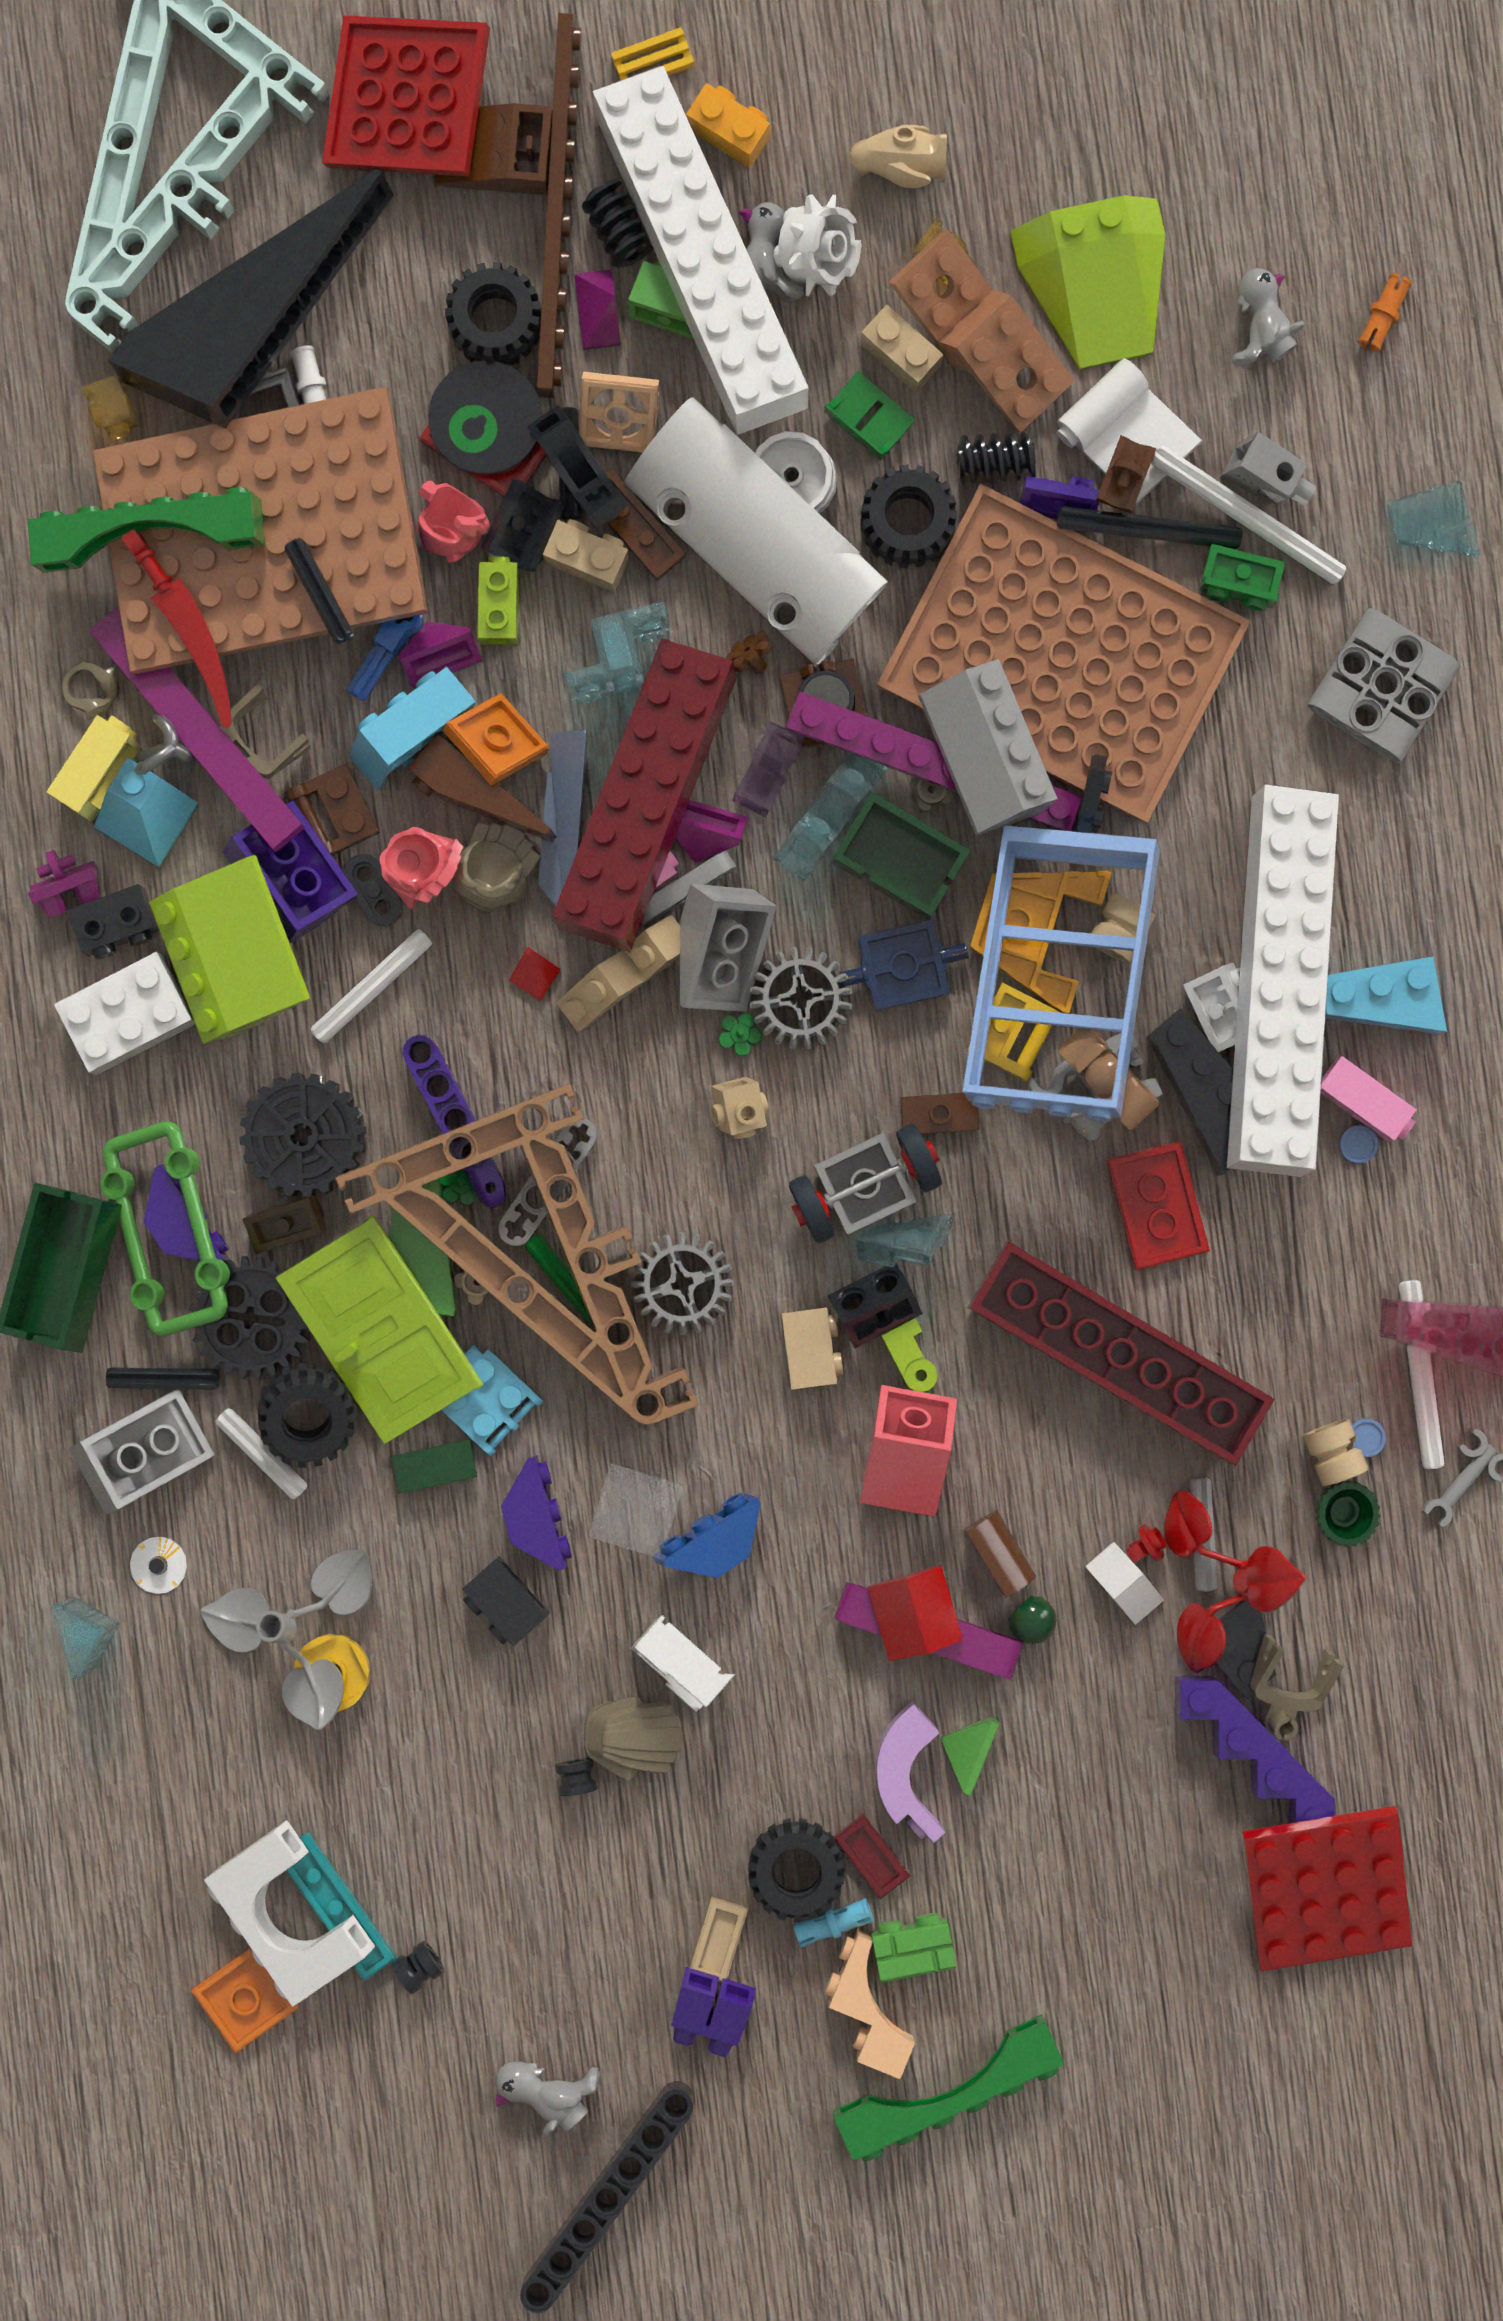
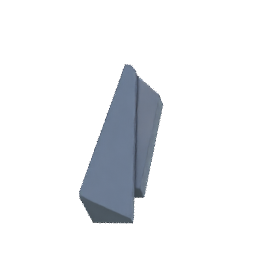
(563, 809)

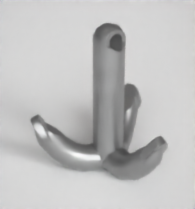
(157, 755)

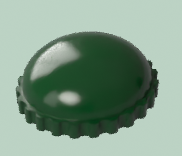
(1347, 1513)

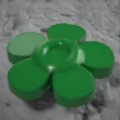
(739, 1033)
(457, 1186)

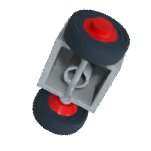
(865, 1183)

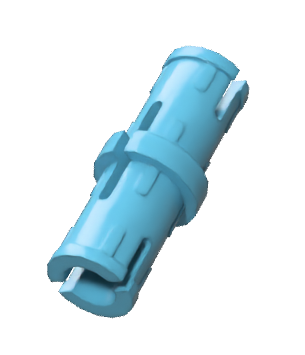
(833, 1922)

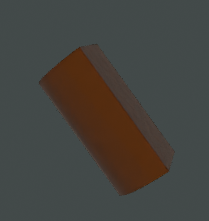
(1000, 1553)

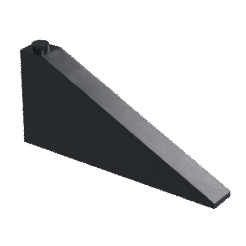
(229, 330)

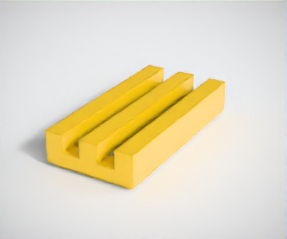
(649, 45)

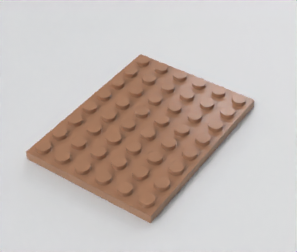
(322, 477)
(1088, 641)

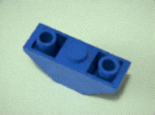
(715, 1541)

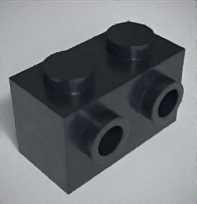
(113, 922)
(505, 1602)

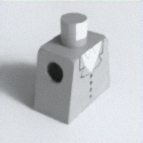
(1268, 471)

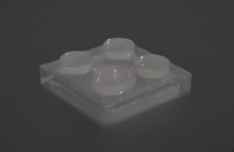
(635, 1510)

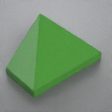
(969, 1749)

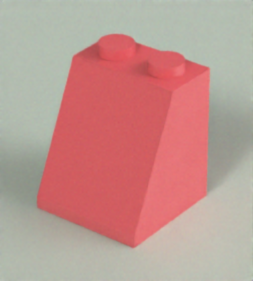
(909, 1450)

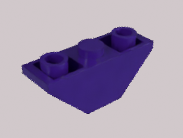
(169, 1220)
(533, 1516)

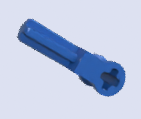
(388, 644)

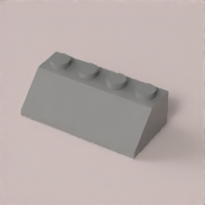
(988, 747)

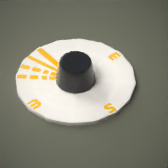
(158, 1565)

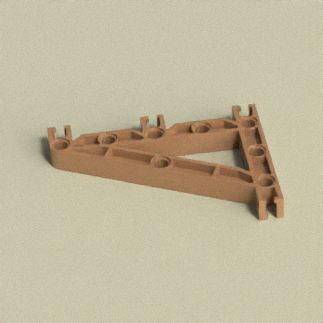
(614, 1368)

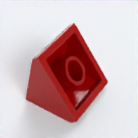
(915, 1614)

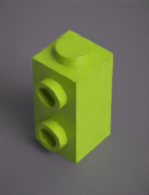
(498, 602)

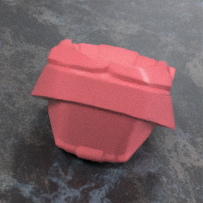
(419, 864)

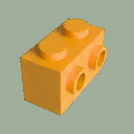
(729, 125)

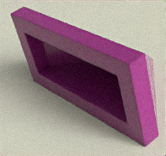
(597, 309)
(437, 648)
(709, 830)

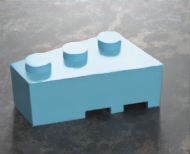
(408, 725)
(1388, 996)

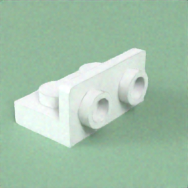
(1216, 1004)

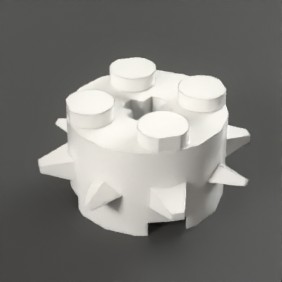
(818, 245)

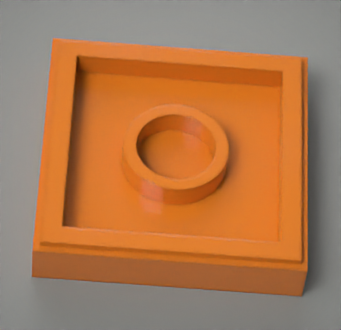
(496, 739)
(242, 2000)

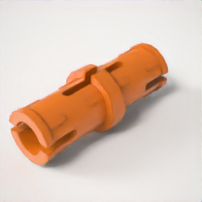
(1384, 312)

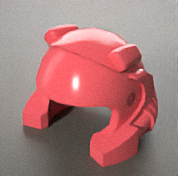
(450, 521)

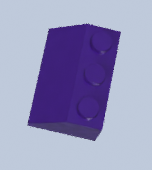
(300, 876)

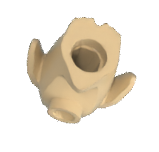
(902, 155)

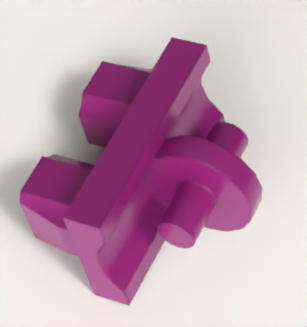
(49, 891)

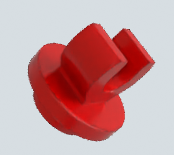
(1150, 1542)

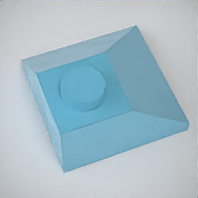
(144, 813)

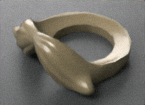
(91, 706)

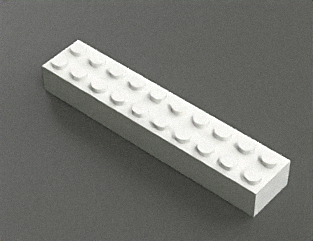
(700, 250)
(1283, 981)

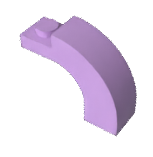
(895, 1754)

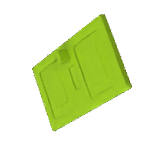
(379, 1330)

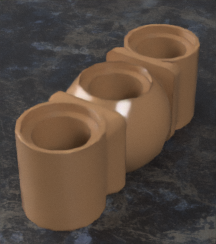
(1098, 1064)

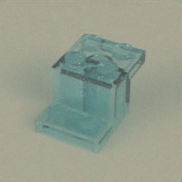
(617, 652)

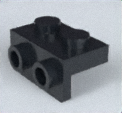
(523, 525)

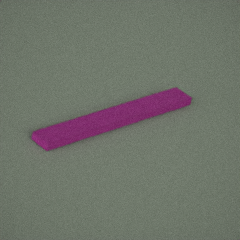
(205, 740)

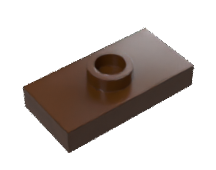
(940, 1113)

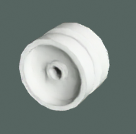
(803, 455)

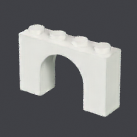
(293, 1964)

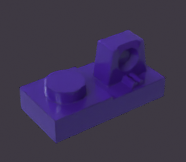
(1049, 496)

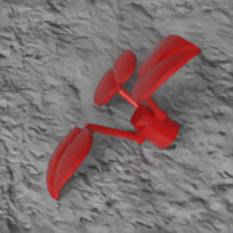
(1263, 1580)

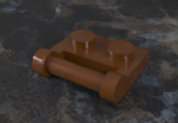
(344, 805)

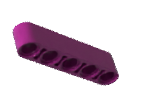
(978, 1649)

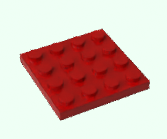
(406, 95)
(1327, 1888)

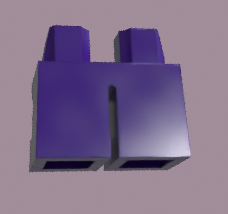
(721, 2025)

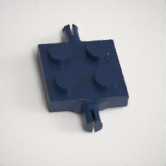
(904, 965)

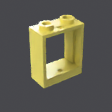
(94, 766)

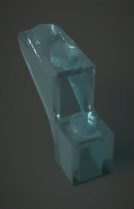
(828, 815)

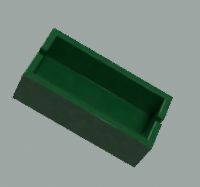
(58, 1268)

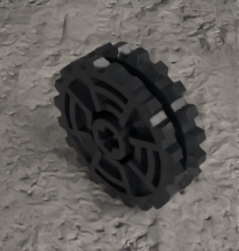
(276, 1122)

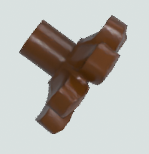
(750, 653)

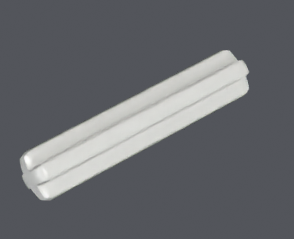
(254, 1447)

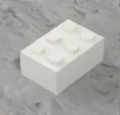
(125, 1013)

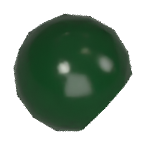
(1033, 1621)

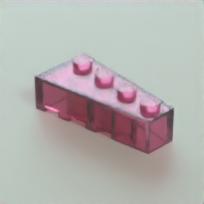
(1450, 1330)

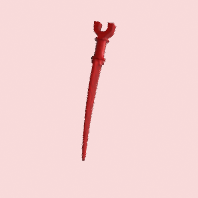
(187, 620)

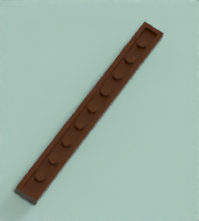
(557, 222)

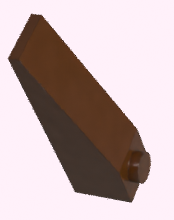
(455, 780)

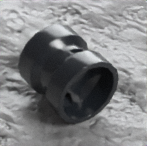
(417, 1967)

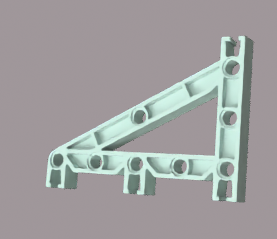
(109, 225)

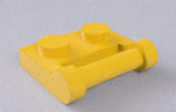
(1004, 1033)

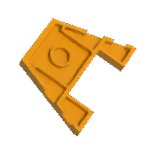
(1035, 904)

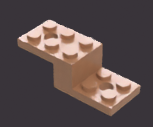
(981, 331)

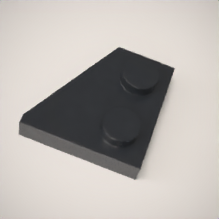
(1244, 1638)

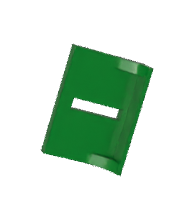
(855, 402)

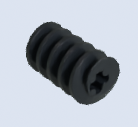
(614, 224)
(995, 457)

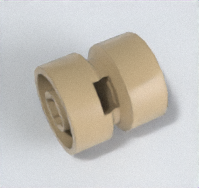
(1120, 920)
(1335, 1452)

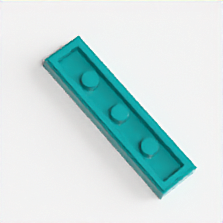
(336, 1903)

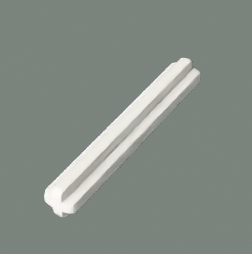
(371, 986)

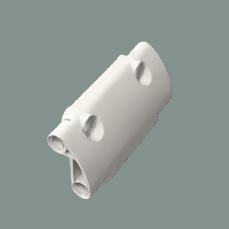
(755, 529)

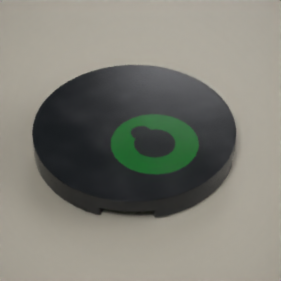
(483, 417)

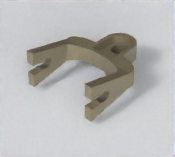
(266, 768)
(1282, 1706)

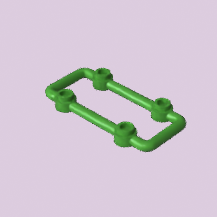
(210, 1273)

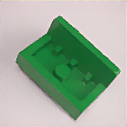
(1241, 577)

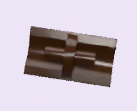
(1125, 474)

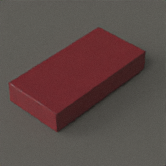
(871, 1856)

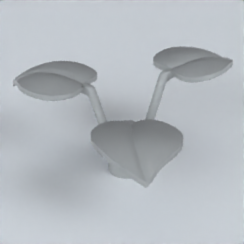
(244, 1621)

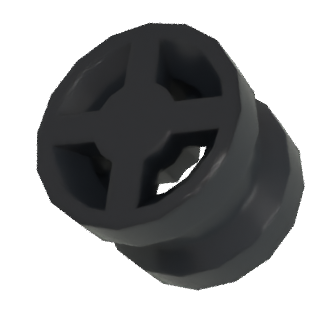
(576, 1777)

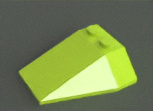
(1096, 275)

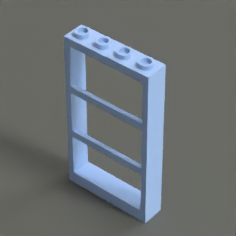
(1073, 849)

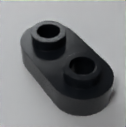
(373, 891)

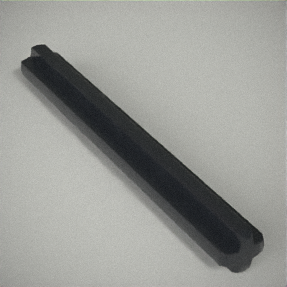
(1148, 527)

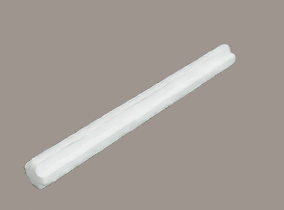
(1248, 514)

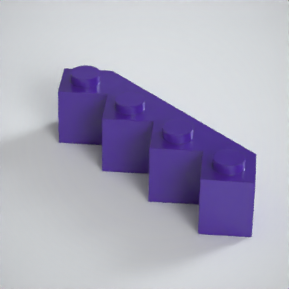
(1242, 1736)

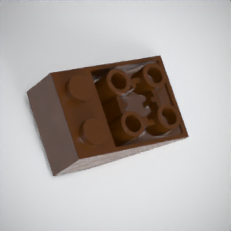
(508, 150)

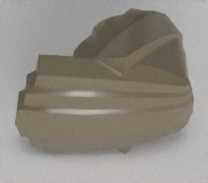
(494, 867)
(633, 1736)

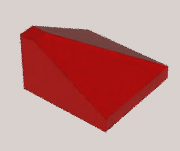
(534, 974)

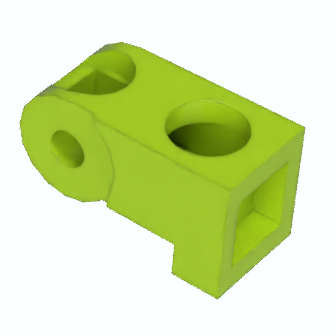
(914, 1368)

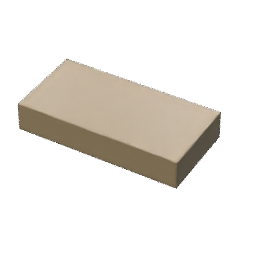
(719, 1938)

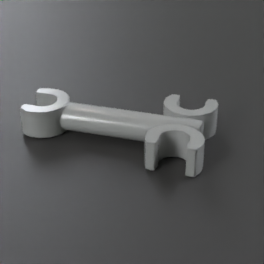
(1484, 1458)

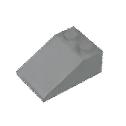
(722, 946)
(141, 1452)

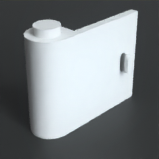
(1127, 408)

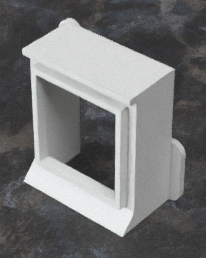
(682, 1664)

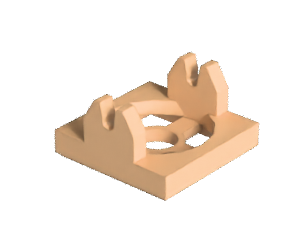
(595, 437)

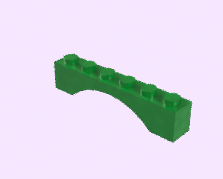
(70, 540)
(877, 2122)

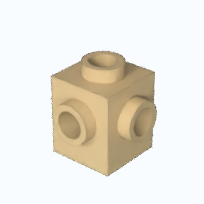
(739, 1107)

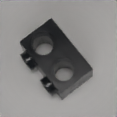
(875, 1304)

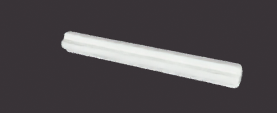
(1423, 1392)

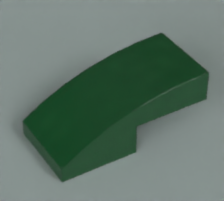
(433, 1466)

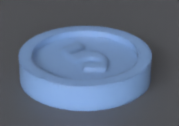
(1358, 1144)
(1369, 1436)

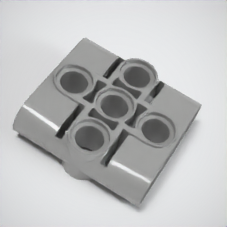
(1374, 648)

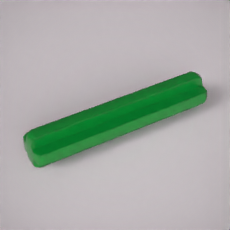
(557, 1271)

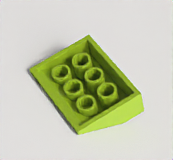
(229, 950)

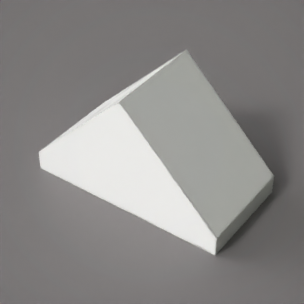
(1124, 1583)

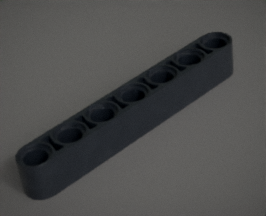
(601, 2214)

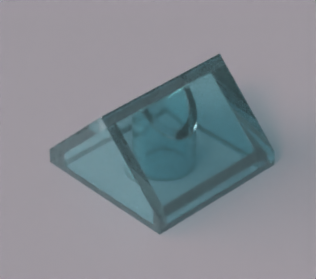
(83, 1633)

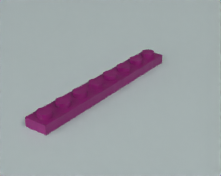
(898, 750)

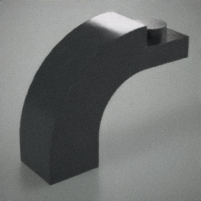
(577, 467)

